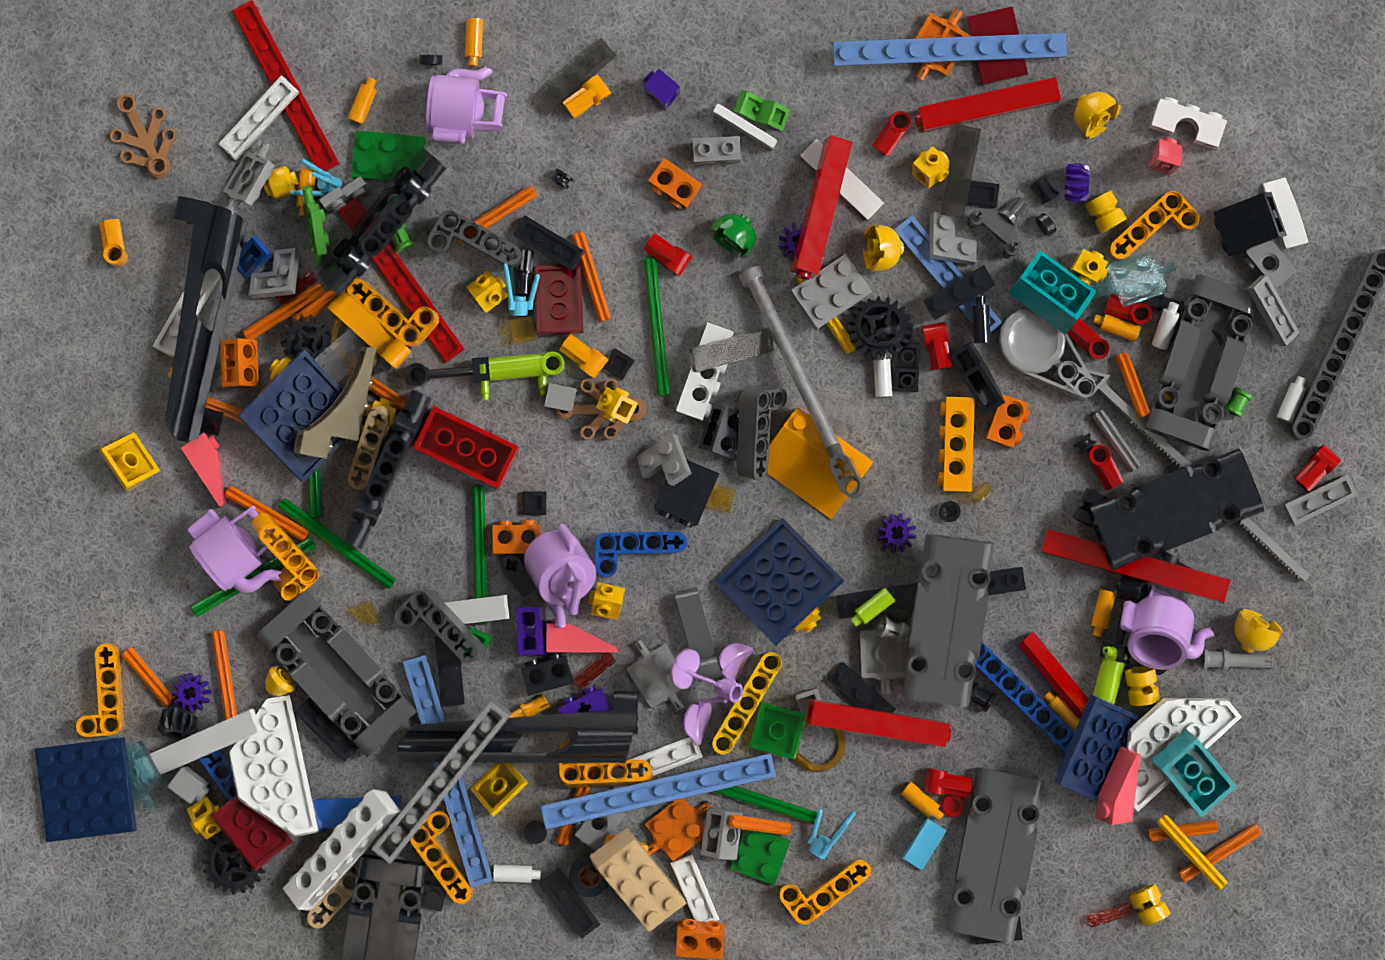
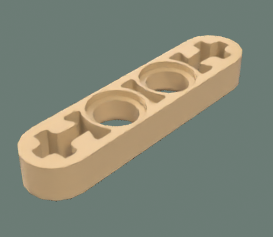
(367, 447)
(342, 891)

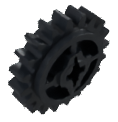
(887, 313)
(222, 878)

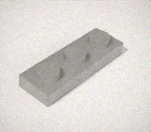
(1273, 310)
(1320, 500)

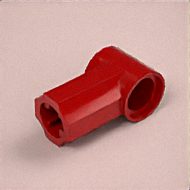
(891, 135)
(671, 257)
(1115, 308)
(1086, 337)
(936, 343)
(1319, 465)
(1105, 469)
(942, 782)

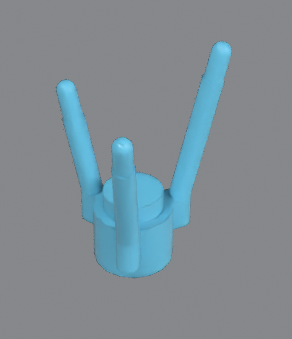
(325, 182)
(517, 304)
(821, 846)

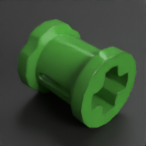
(402, 240)
(1238, 402)

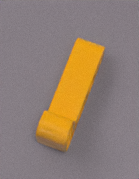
(1147, 228)
(388, 309)
(369, 330)
(298, 570)
(103, 690)
(605, 779)
(444, 860)
(829, 888)

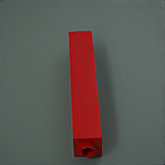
(988, 105)
(821, 207)
(878, 723)

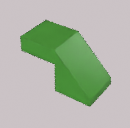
(761, 110)

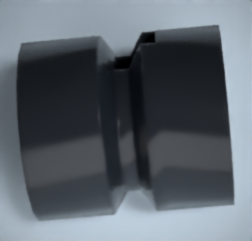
(1089, 498)

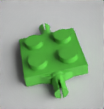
(314, 218)

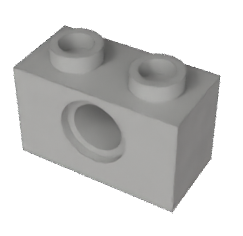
(716, 150)
(1281, 269)
(189, 785)
(596, 837)
(720, 839)

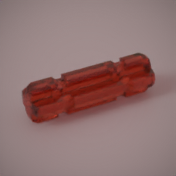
(301, 284)
(595, 670)
(1110, 914)

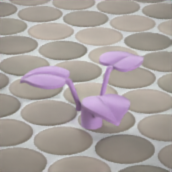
(683, 670)

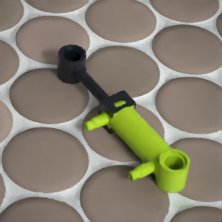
(495, 368)
(1115, 654)

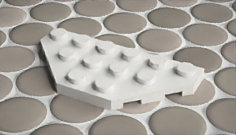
(1164, 723)
(272, 771)

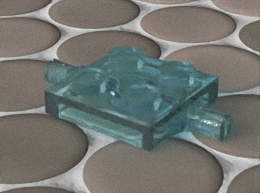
(1136, 278)
(143, 773)

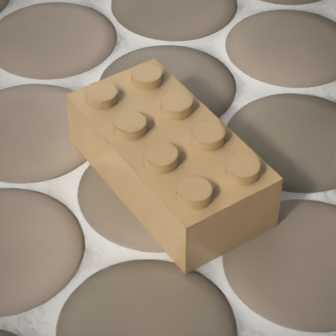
(638, 879)

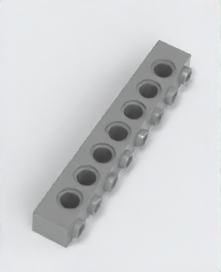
(441, 781)

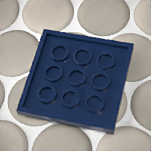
(292, 403)
(779, 581)
(1094, 746)
(85, 789)

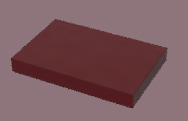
(995, 24)
(558, 300)
(251, 833)

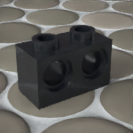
(721, 434)
(548, 681)

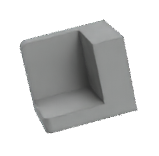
(560, 397)
(803, 699)

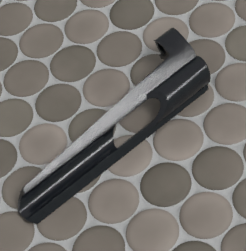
(217, 246)
(594, 736)

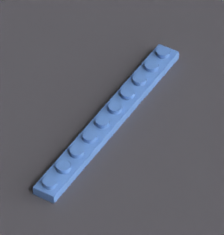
(949, 49)
(658, 791)
(457, 798)

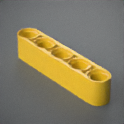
(738, 711)

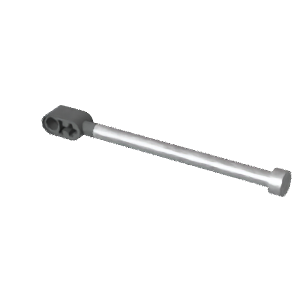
(753, 279)

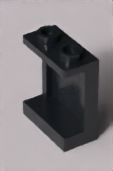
(1249, 223)
(688, 496)

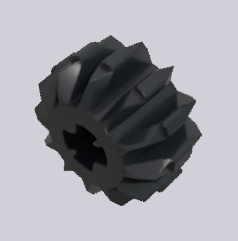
(177, 723)

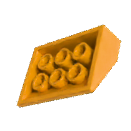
(803, 464)

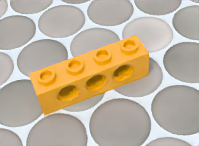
(965, 409)

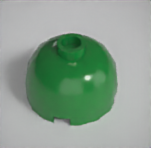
(734, 233)

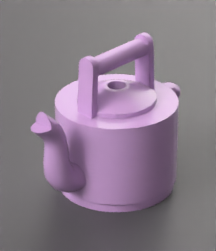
(458, 106)
(229, 552)
(560, 571)
(1162, 630)

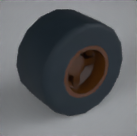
(584, 880)

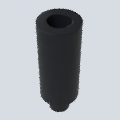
(981, 321)

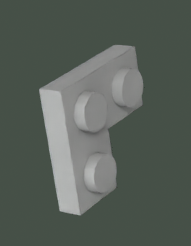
(336, 199)
(945, 244)
(280, 280)
(667, 456)

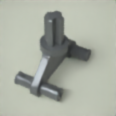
(1001, 224)

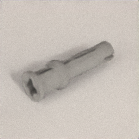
(893, 630)
(1225, 659)

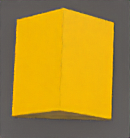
(129, 461)
(498, 786)

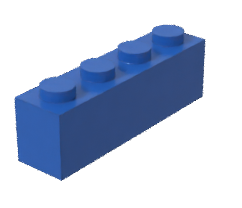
(333, 811)

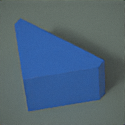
(253, 257)

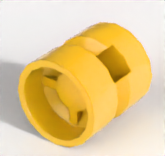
(1106, 212)
(1142, 689)
(1154, 912)

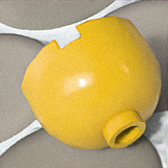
(1094, 111)
(883, 248)
(1255, 632)

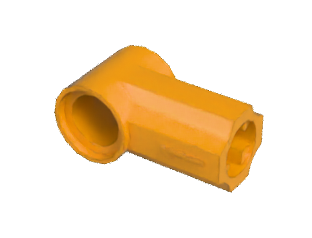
(587, 96)
(112, 241)
(587, 358)

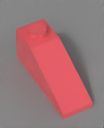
(1166, 156)
(207, 463)
(575, 640)
(1118, 792)

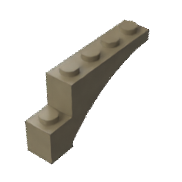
(345, 415)

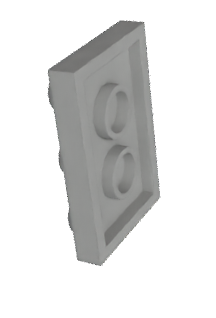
(830, 292)

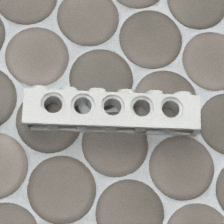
(322, 878)

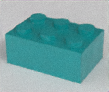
(1052, 292)
(1194, 773)

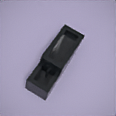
(977, 377)

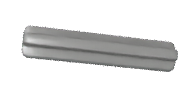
(1116, 440)

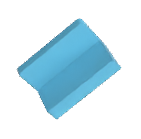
(924, 844)

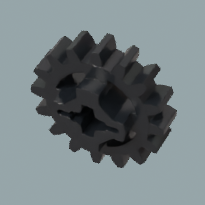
(313, 334)

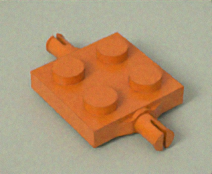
(939, 28)
(677, 828)

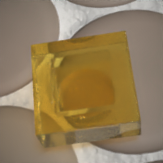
(523, 330)
(721, 498)

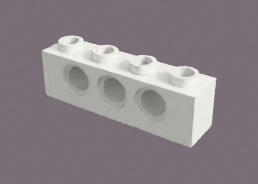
(687, 404)

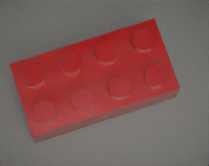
(466, 447)

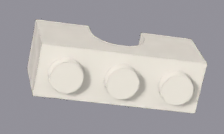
(1208, 126)

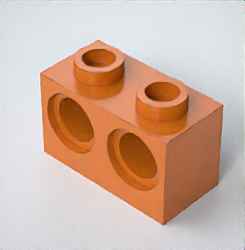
(678, 179)
(239, 363)
(1002, 419)
(516, 545)
(699, 944)

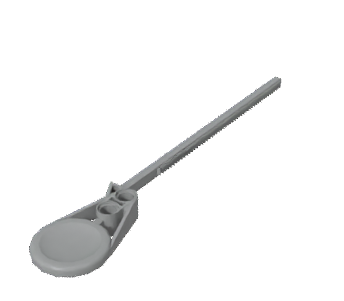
(1036, 346)

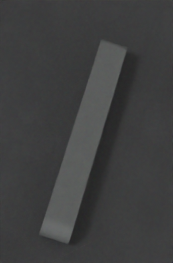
(1333, 353)

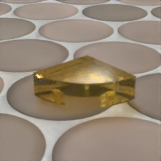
(982, 492)
(365, 613)

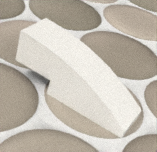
(1288, 212)

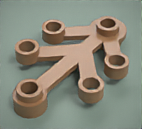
(145, 140)
(600, 420)

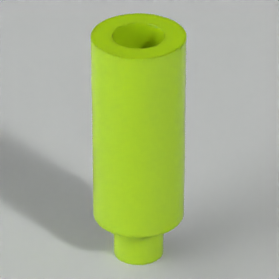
(873, 607)

